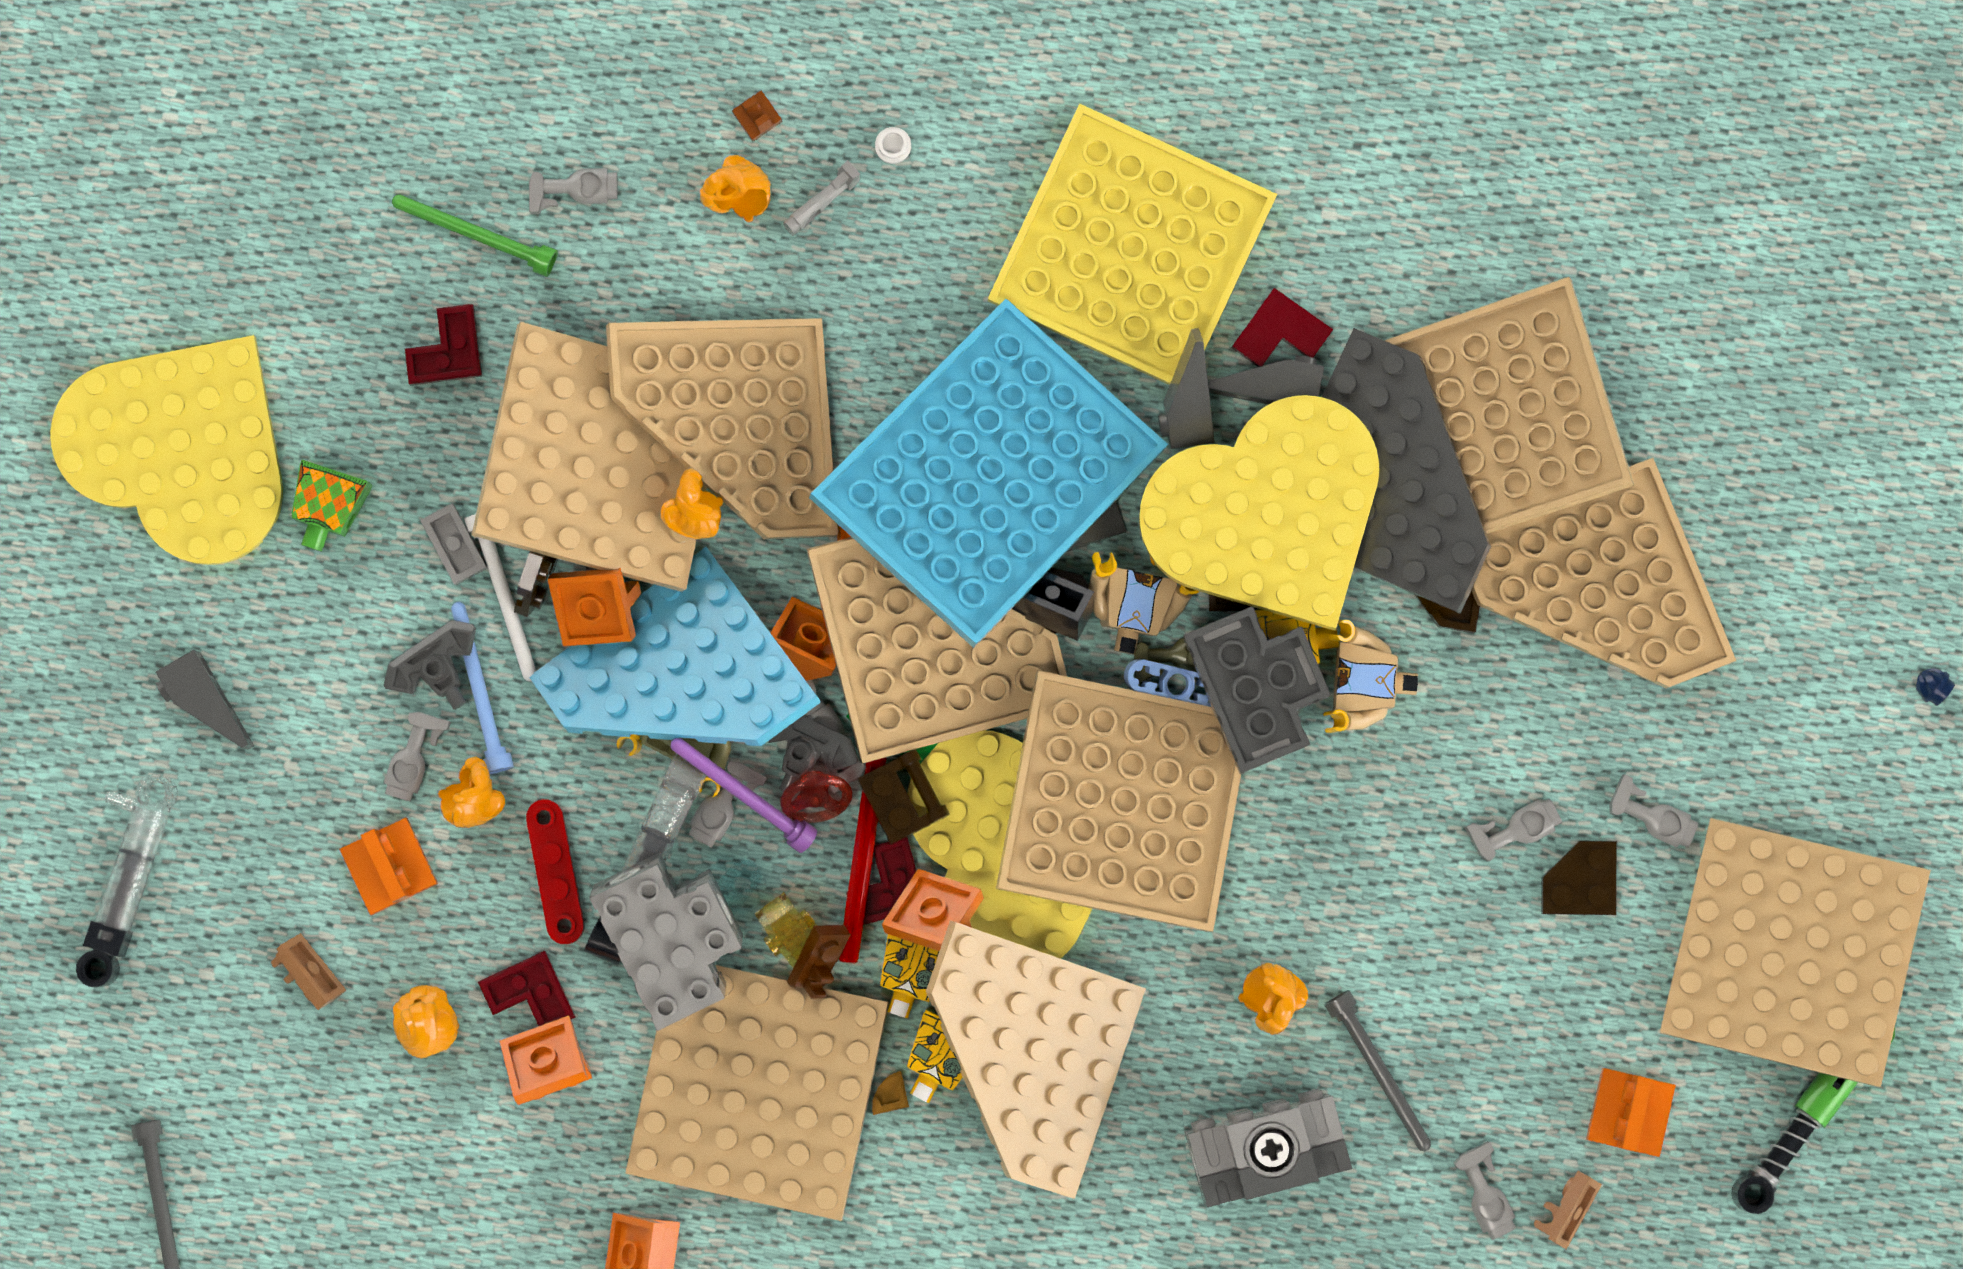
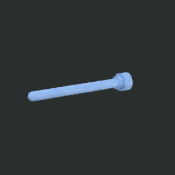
(496, 756)

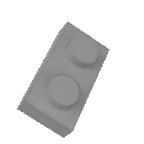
(454, 544)

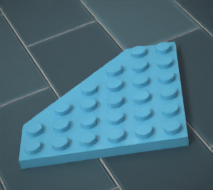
(692, 671)

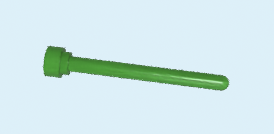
(540, 258)

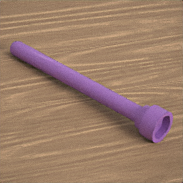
(798, 834)

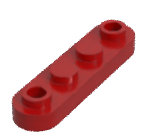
(555, 871)

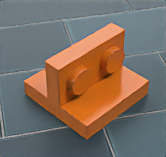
(593, 606)
(388, 866)
(928, 906)
(544, 1060)
(1630, 1112)
(641, 1243)

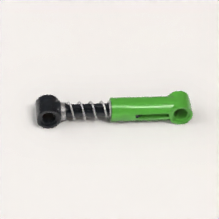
(1814, 1111)

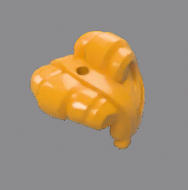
(737, 186)
(692, 511)
(473, 799)
(1274, 996)
(425, 1021)

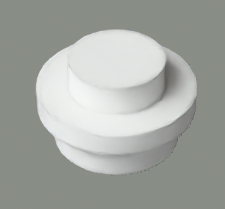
(893, 145)

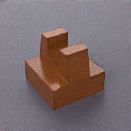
(757, 116)

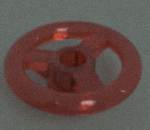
(814, 793)

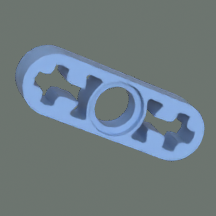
(1154, 669)

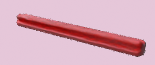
(860, 873)

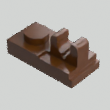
(818, 959)

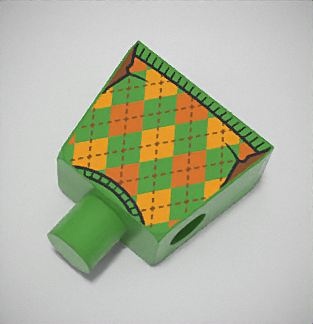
(326, 502)

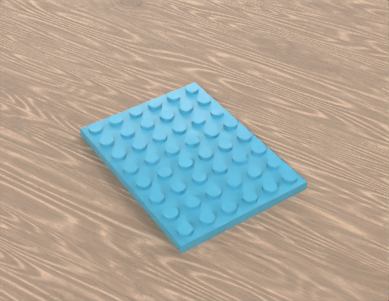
(988, 472)

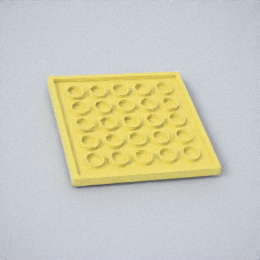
(1131, 244)

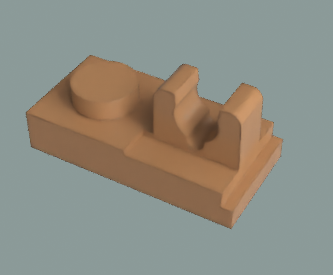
(309, 971)
(1576, 1201)

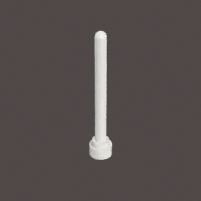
(506, 602)

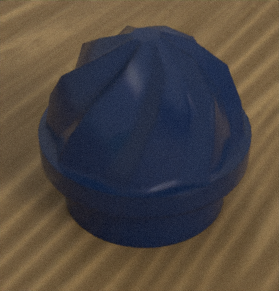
(1934, 685)

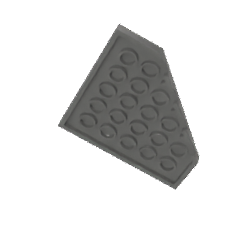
(1423, 514)

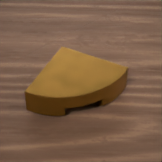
(890, 1095)

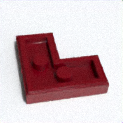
(1280, 320)
(455, 356)
(895, 871)
(530, 981)

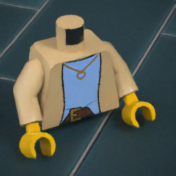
(1134, 602)
(1365, 679)

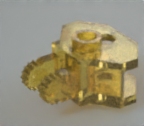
(785, 927)

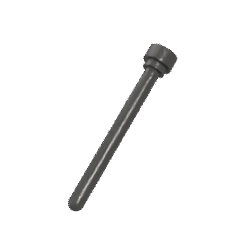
(1344, 1010)
(148, 1136)

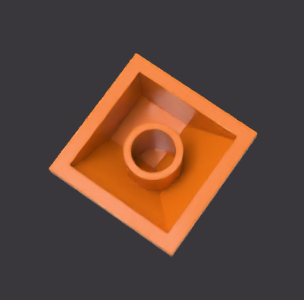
(805, 639)

